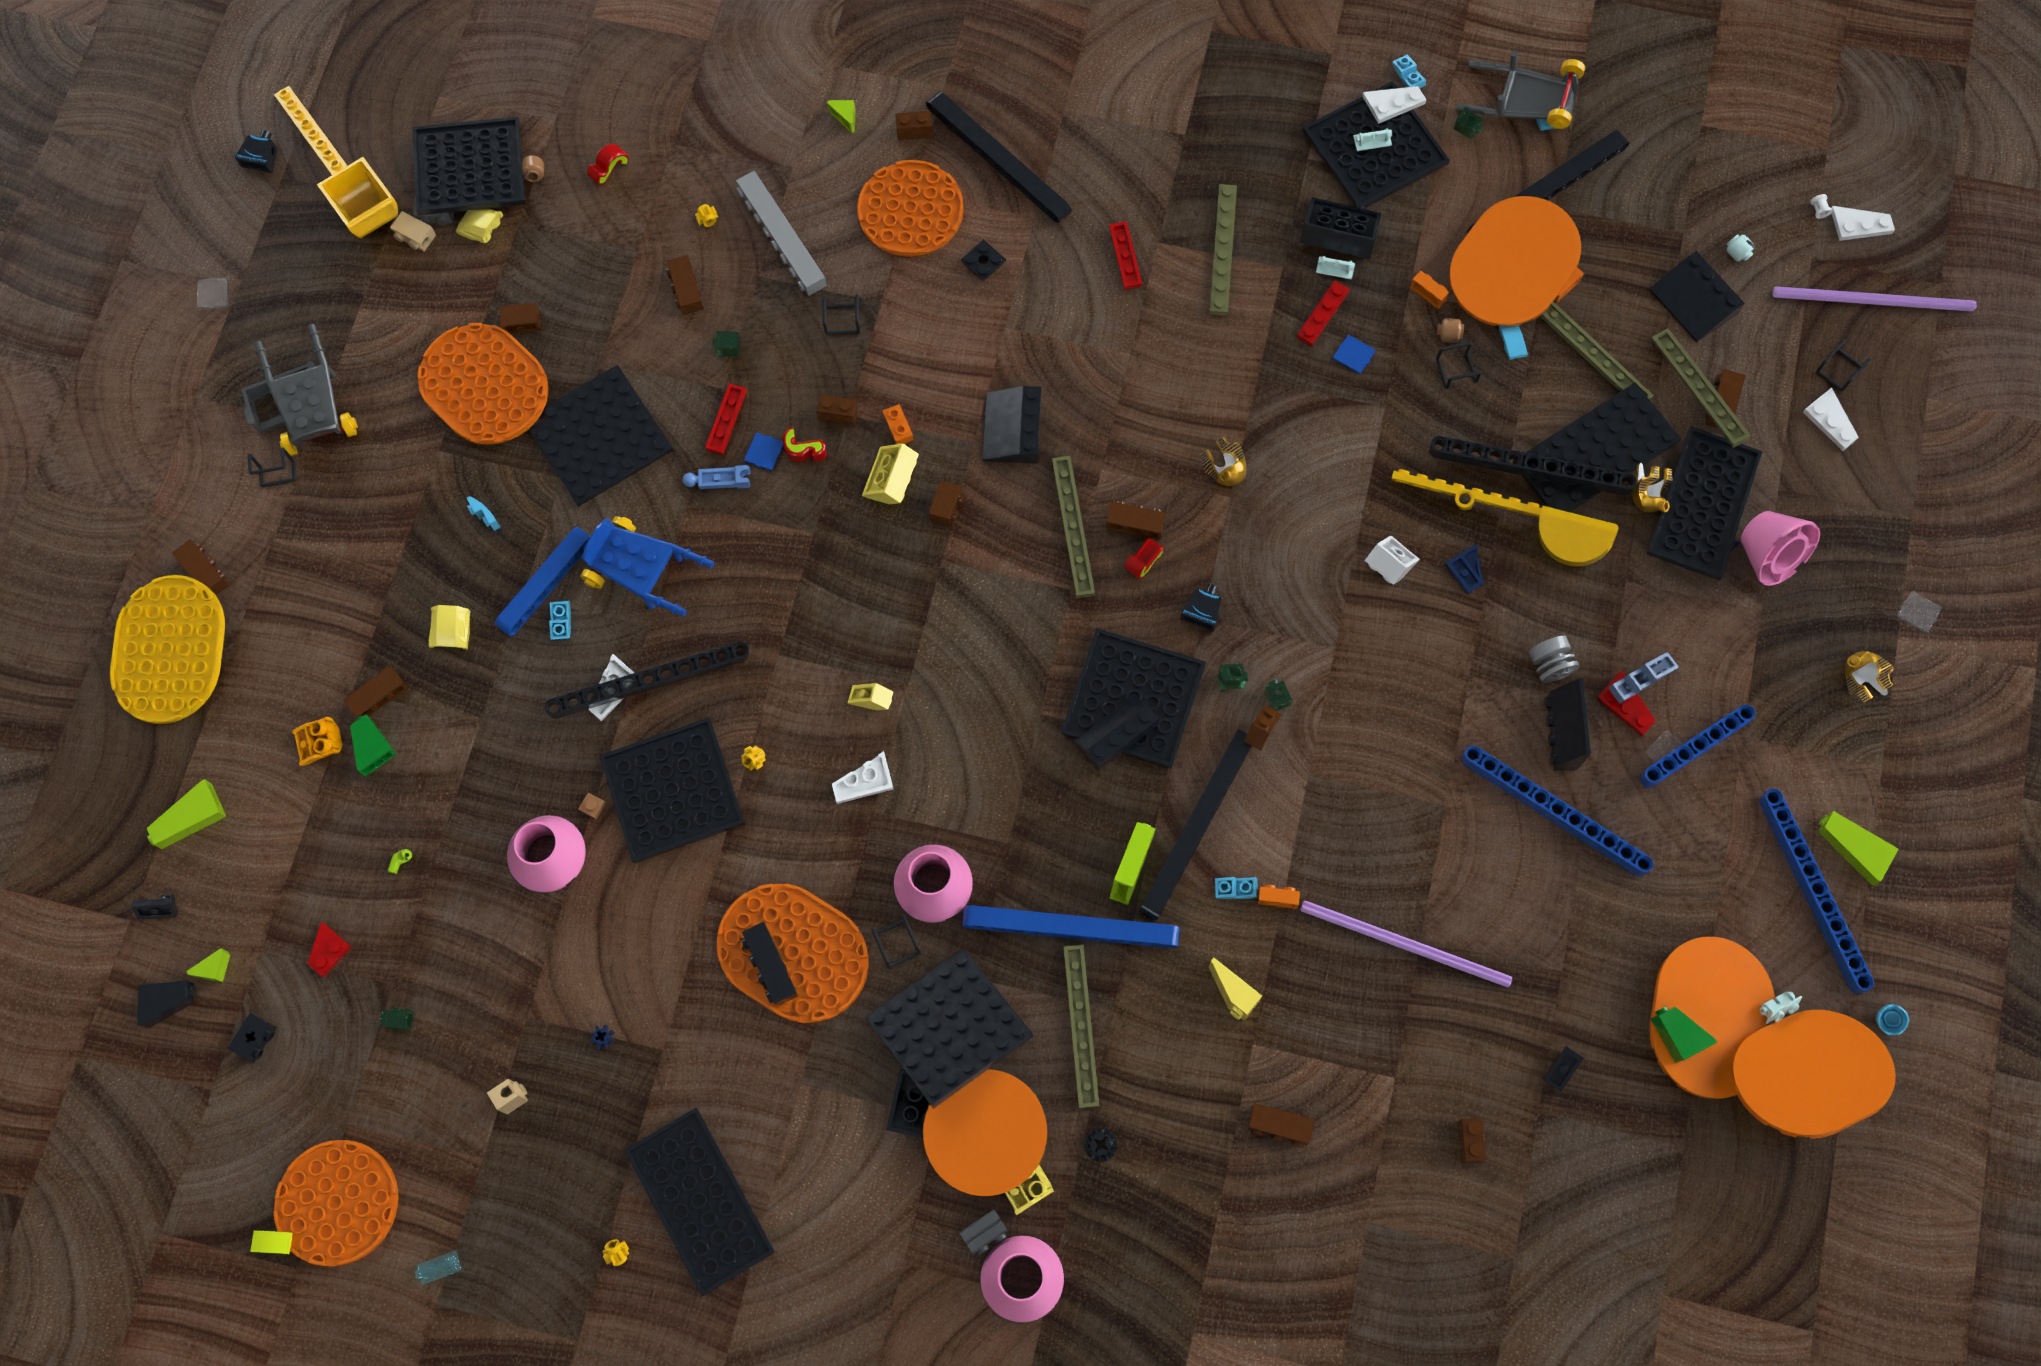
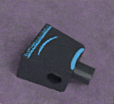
(258, 152)
(1203, 608)

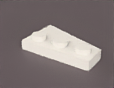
(1393, 102)
(1860, 223)
(1832, 420)
(614, 670)
(865, 781)

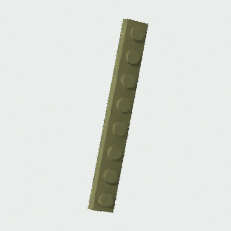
(1223, 250)
(1590, 349)
(1701, 388)
(1073, 527)
(1081, 1027)

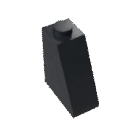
(163, 1000)

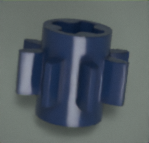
(597, 1036)

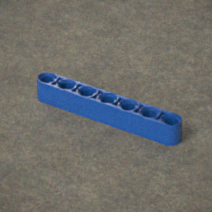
(542, 582)
(1704, 740)

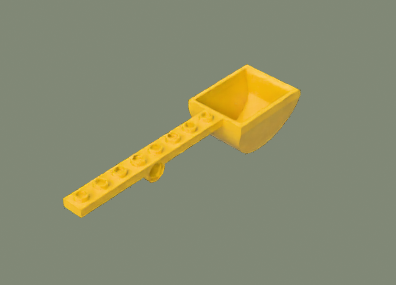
(352, 189)
(1563, 535)

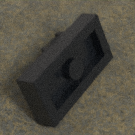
(158, 908)
(1563, 1068)

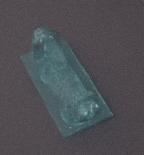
(438, 1267)

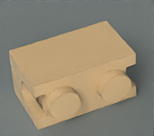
(412, 231)
(508, 1096)

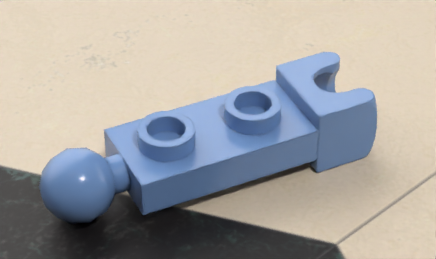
(719, 478)

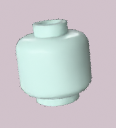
(1740, 248)

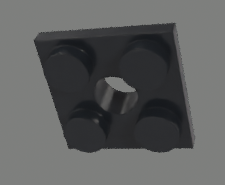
(979, 252)

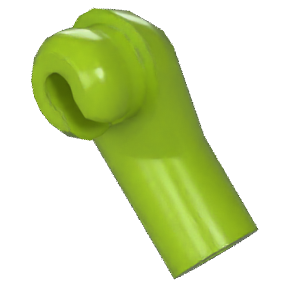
(398, 859)

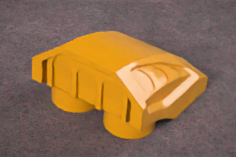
(317, 740)

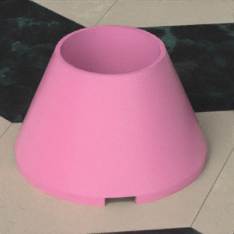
(1778, 545)
(559, 867)
(937, 905)
(1043, 1300)

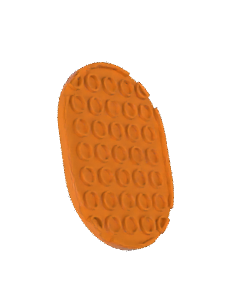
(1515, 261)
(483, 383)
(814, 941)
(1721, 992)
(1813, 1073)

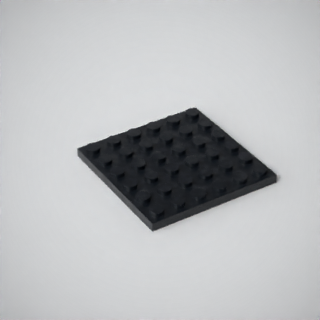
(468, 166)
(1377, 171)
(599, 435)
(1130, 668)
(671, 790)
(949, 1028)

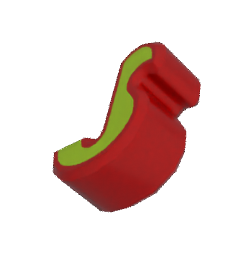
(605, 162)
(803, 450)
(1144, 559)

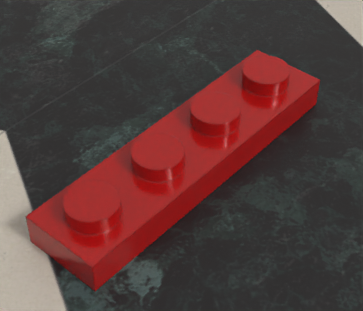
(1125, 255)
(1323, 313)
(726, 419)

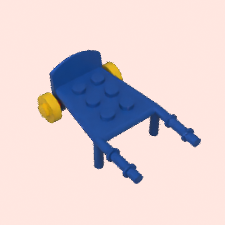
(632, 560)

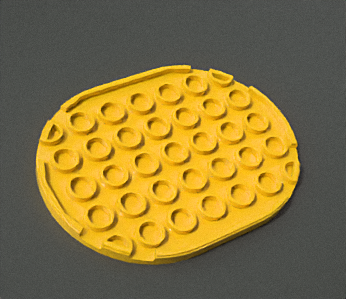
(167, 649)

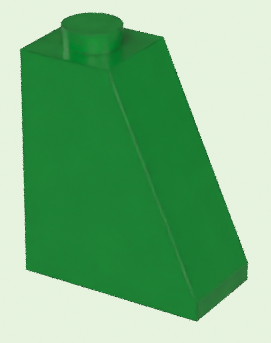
(369, 745)
(1681, 1033)

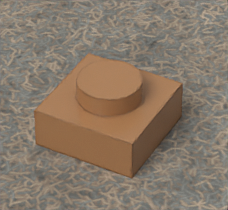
(592, 806)

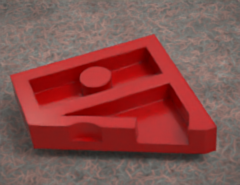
(327, 950)

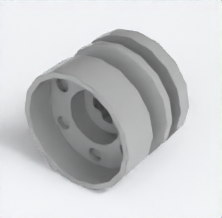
(1552, 656)

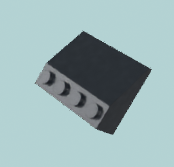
(1340, 228)
(1697, 296)
(1012, 425)
(1568, 726)
(907, 1108)

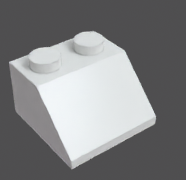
(1391, 560)

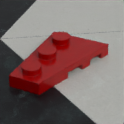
(1631, 711)

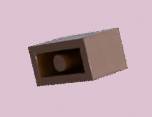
(914, 125)
(520, 318)
(837, 409)
(946, 503)
(1262, 728)
(1472, 1140)

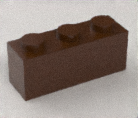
(684, 285)
(1729, 386)
(1135, 520)
(199, 566)
(376, 693)
(1281, 1125)

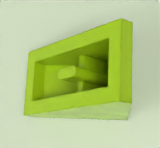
(844, 112)
(212, 967)

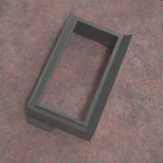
(261, 390)

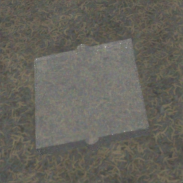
(212, 293)
(1919, 611)
(1663, 746)

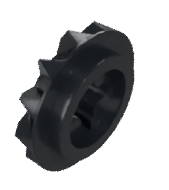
(1101, 1155)

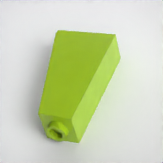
(188, 815)
(1861, 848)
(1132, 863)

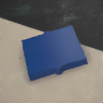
(1354, 354)
(764, 451)

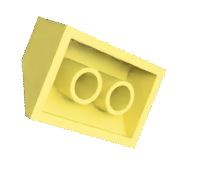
(891, 474)

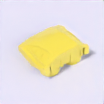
(479, 224)
(449, 627)
(1030, 1191)

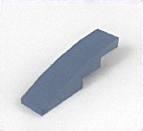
(1643, 677)

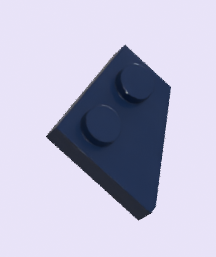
(1466, 569)

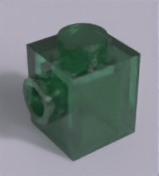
(727, 343)

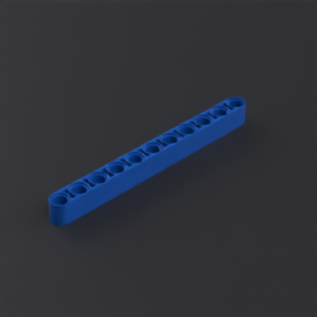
(1566, 811)
(1816, 900)
(1071, 926)

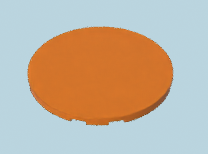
(910, 208)
(986, 1135)
(336, 1202)

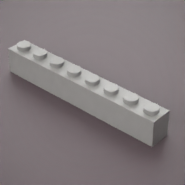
(781, 233)

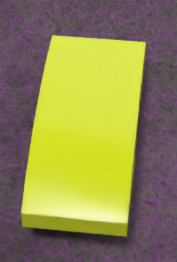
(271, 1242)

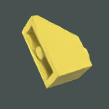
(871, 696)

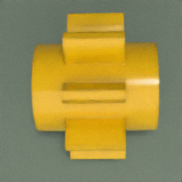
(706, 215)
(753, 757)
(615, 1252)

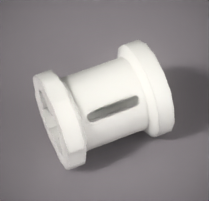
(1821, 206)

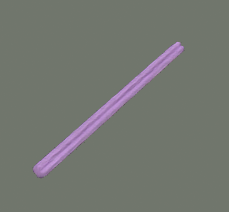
(1873, 298)
(1406, 943)

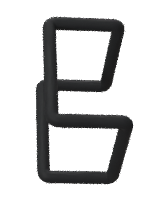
(856, 305)
(1838, 348)
(1473, 373)
(261, 471)
(876, 933)

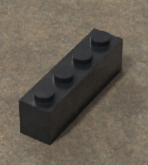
(769, 962)

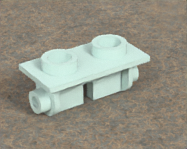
(1373, 140)
(1335, 267)
(1786, 1004)

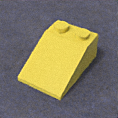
(1236, 993)

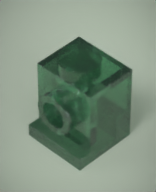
(1468, 123)
(1231, 676)
(1276, 701)
(397, 1019)

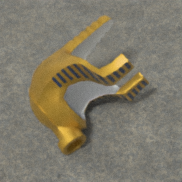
(1235, 465)
(1647, 496)
(1867, 668)

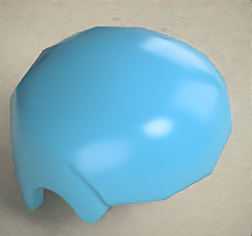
(1892, 1019)

